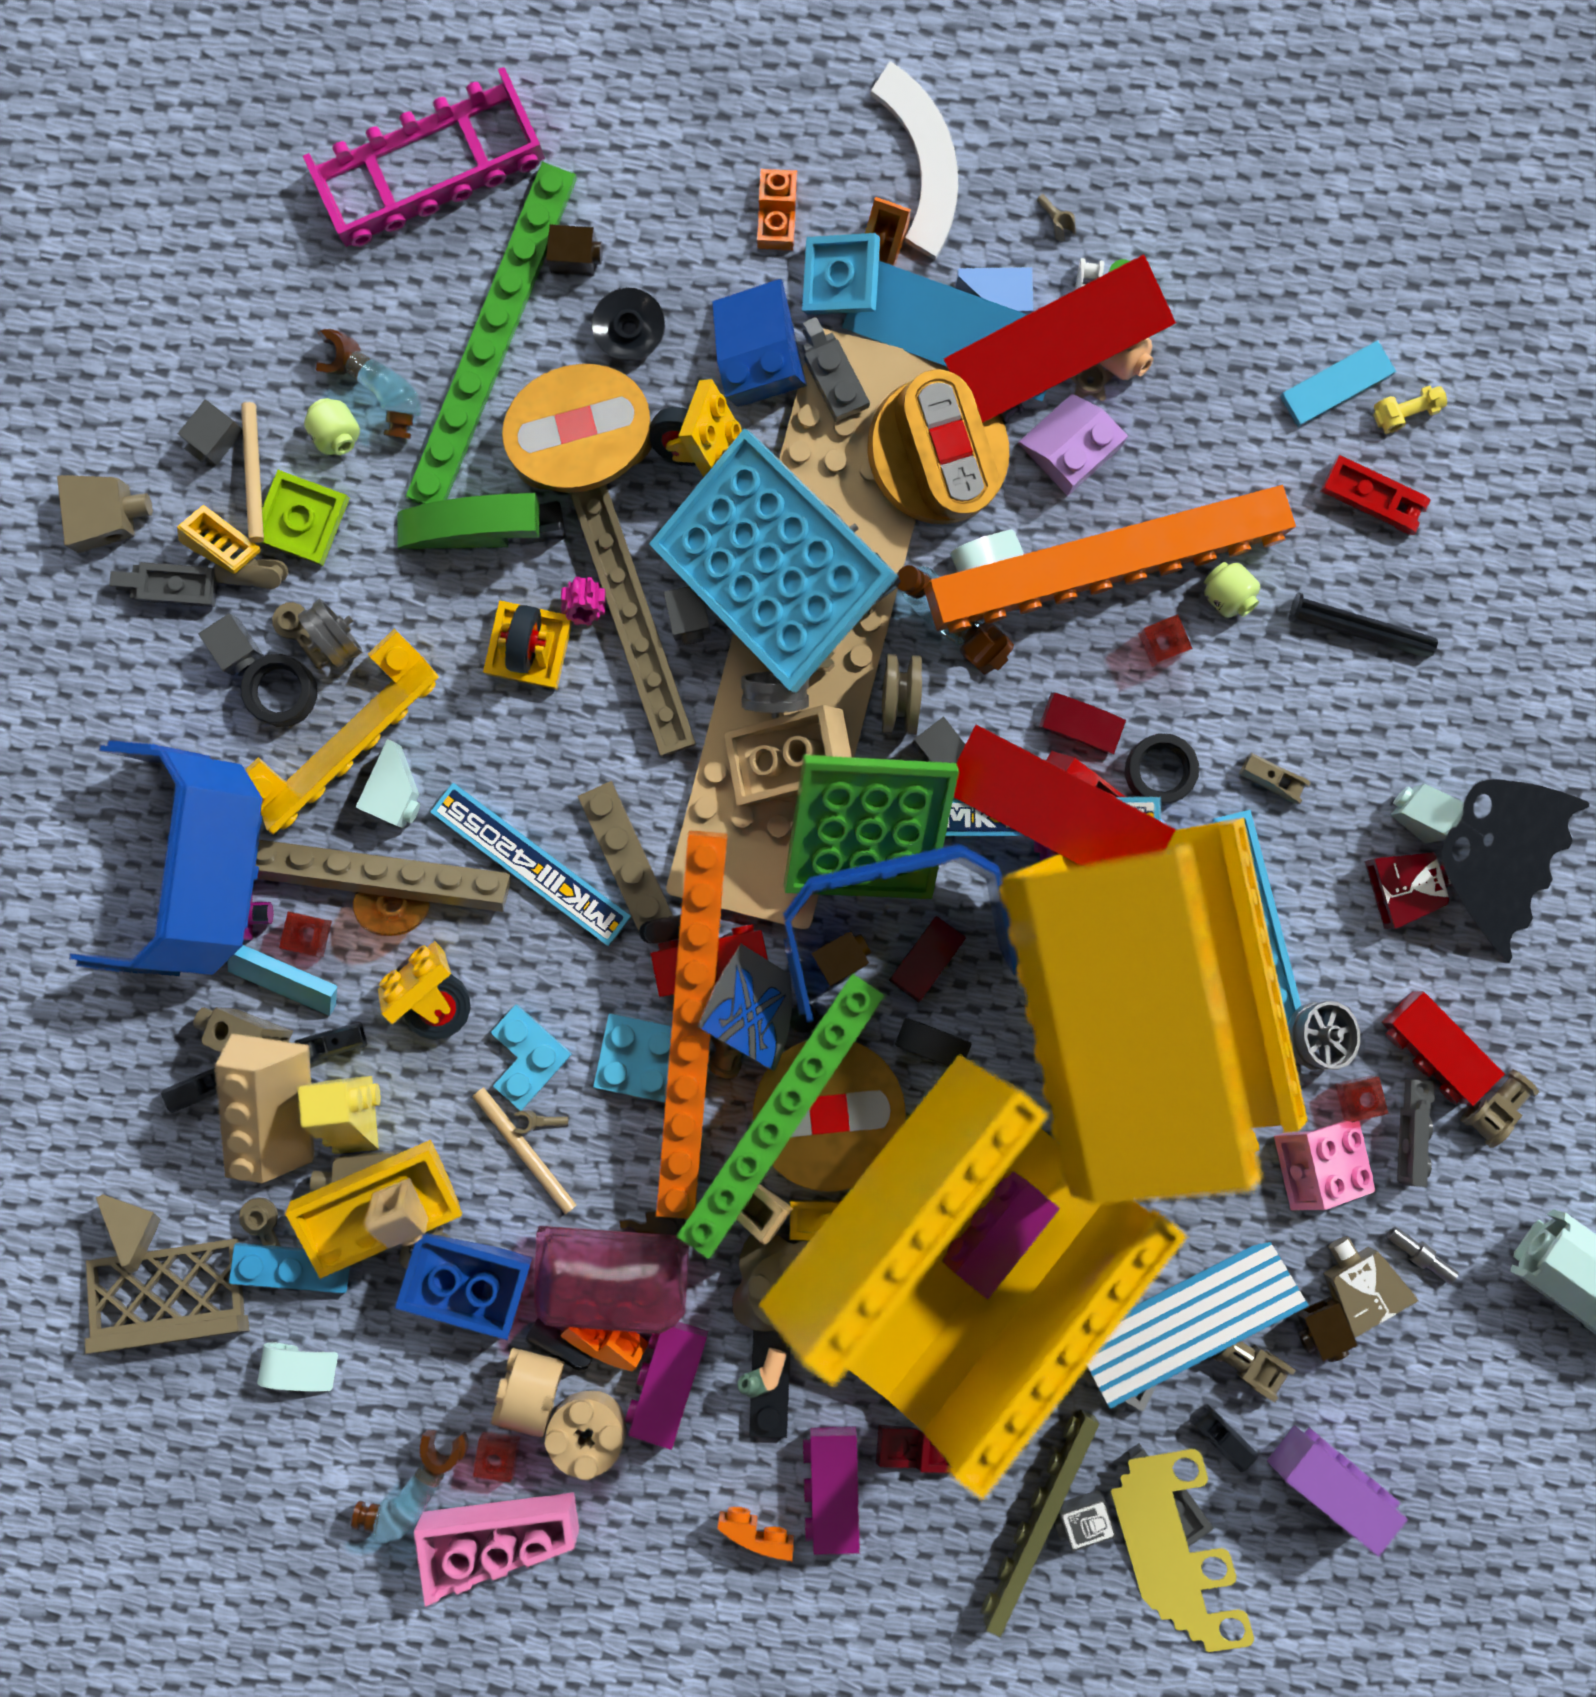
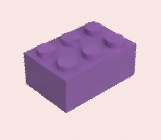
(1338, 1488)

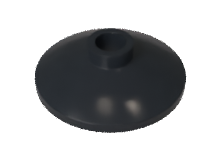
(625, 307)

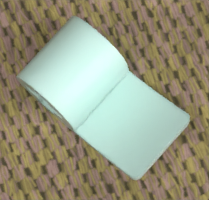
(986, 550)
(294, 1370)

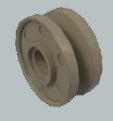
(901, 694)

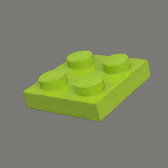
(302, 517)

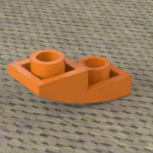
(777, 209)
(742, 1526)

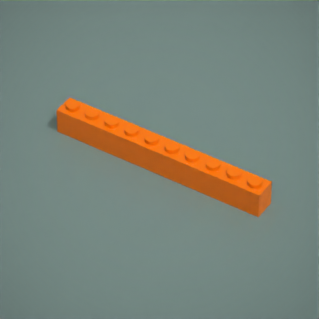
(1109, 558)
(688, 1042)

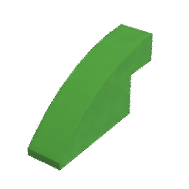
(469, 522)

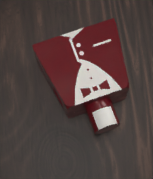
(1407, 887)

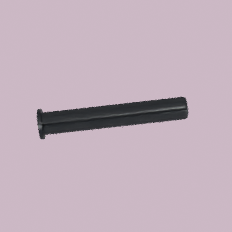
(1362, 627)

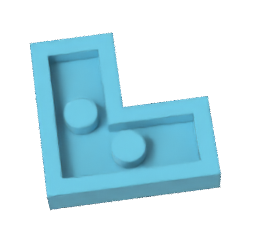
(537, 1056)

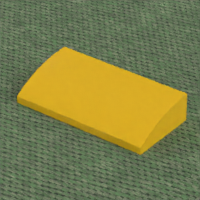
(334, 1216)

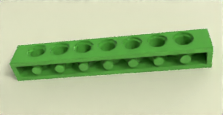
(780, 1116)

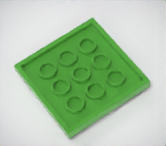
(867, 814)

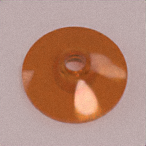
(374, 915)

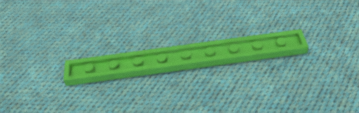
(491, 336)

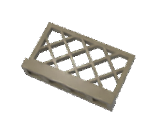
(158, 1329)

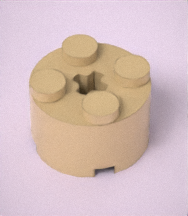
(527, 1393)
(592, 1455)

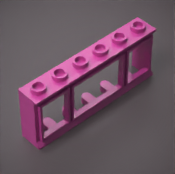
(426, 202)

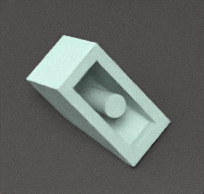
(391, 788)
(1427, 812)

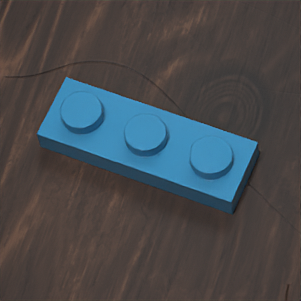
(281, 1269)

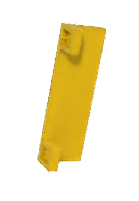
(411, 679)

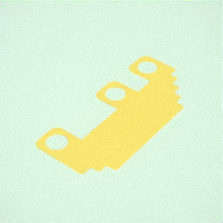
(1159, 1553)

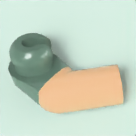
(765, 1378)

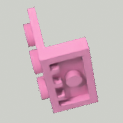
(1324, 1166)

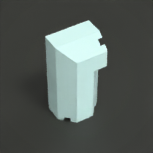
(1561, 1265)

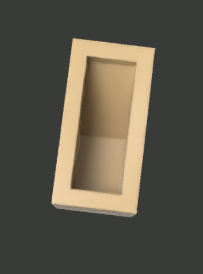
(764, 1214)
(397, 1215)

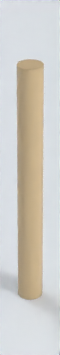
(252, 472)
(524, 1151)

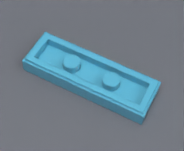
(1338, 383)
(284, 979)

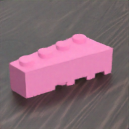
(490, 1539)

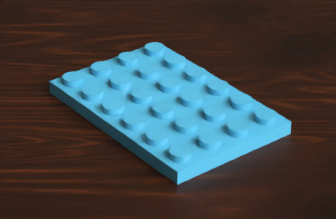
(772, 560)

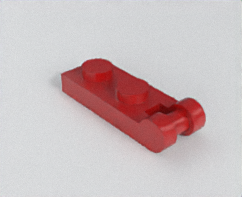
(1375, 494)

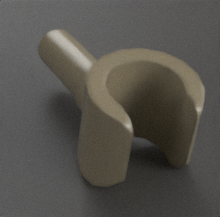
(1061, 220)
(539, 1121)

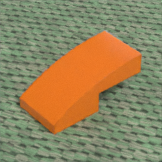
(612, 1347)

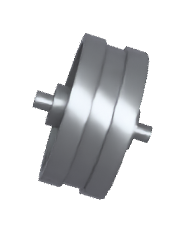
(330, 633)
(768, 694)
(1324, 1035)

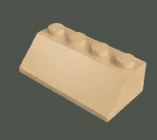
(262, 1107)

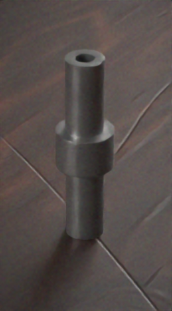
(1422, 1255)

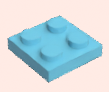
(841, 274)
(634, 1058)

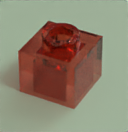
(1171, 630)
(293, 931)
(1349, 1097)
(501, 1445)

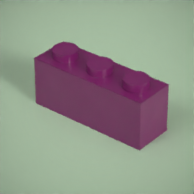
(1000, 1234)
(666, 1384)
(832, 1490)

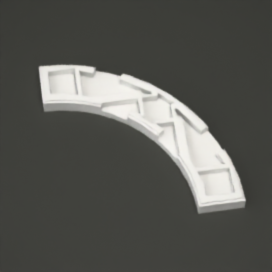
(934, 153)

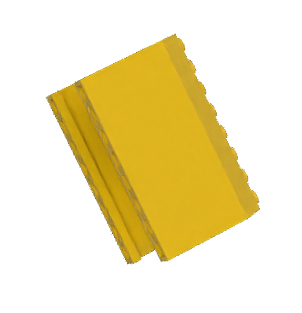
(1155, 1016)
(892, 1313)

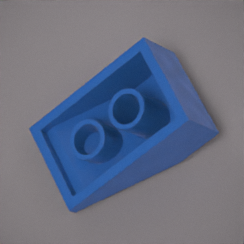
(756, 344)
(464, 1284)

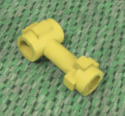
(1391, 415)

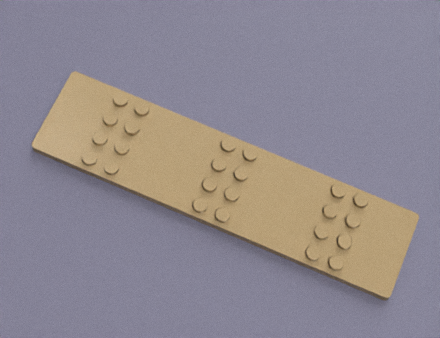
(836, 468)

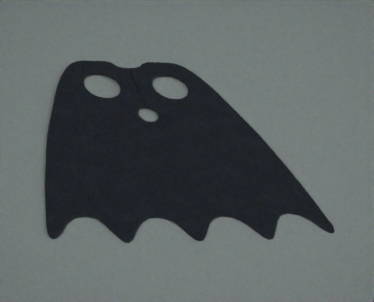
(1501, 878)

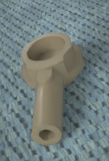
(288, 626)
(259, 1218)

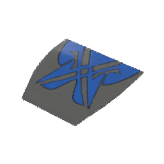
(751, 1007)

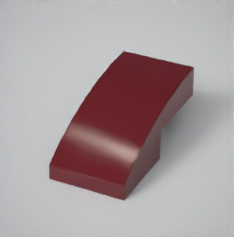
(1082, 723)
(927, 959)
(908, 1449)

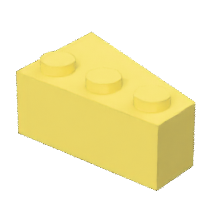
(341, 1113)

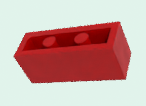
(666, 958)
(1441, 1049)

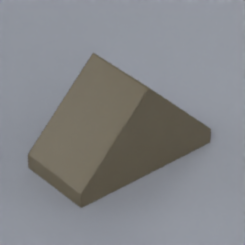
(129, 1229)

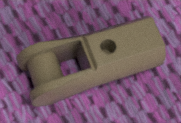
(258, 573)
(1270, 775)

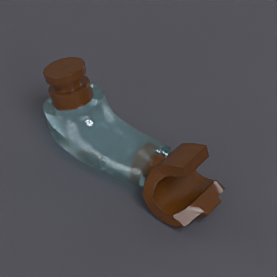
(390, 389)
(983, 643)
(399, 1514)

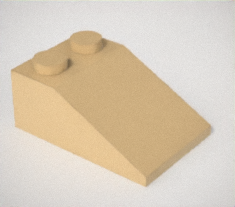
(770, 754)

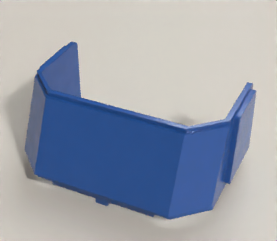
(891, 868)
(205, 869)

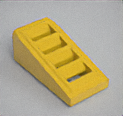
(204, 519)

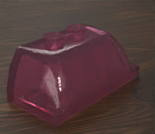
(610, 1279)

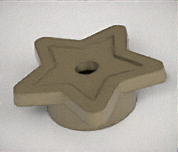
(1095, 389)

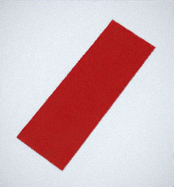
(1063, 338)
(1053, 804)

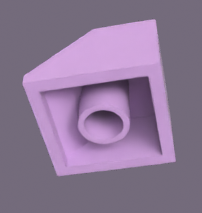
(1073, 442)

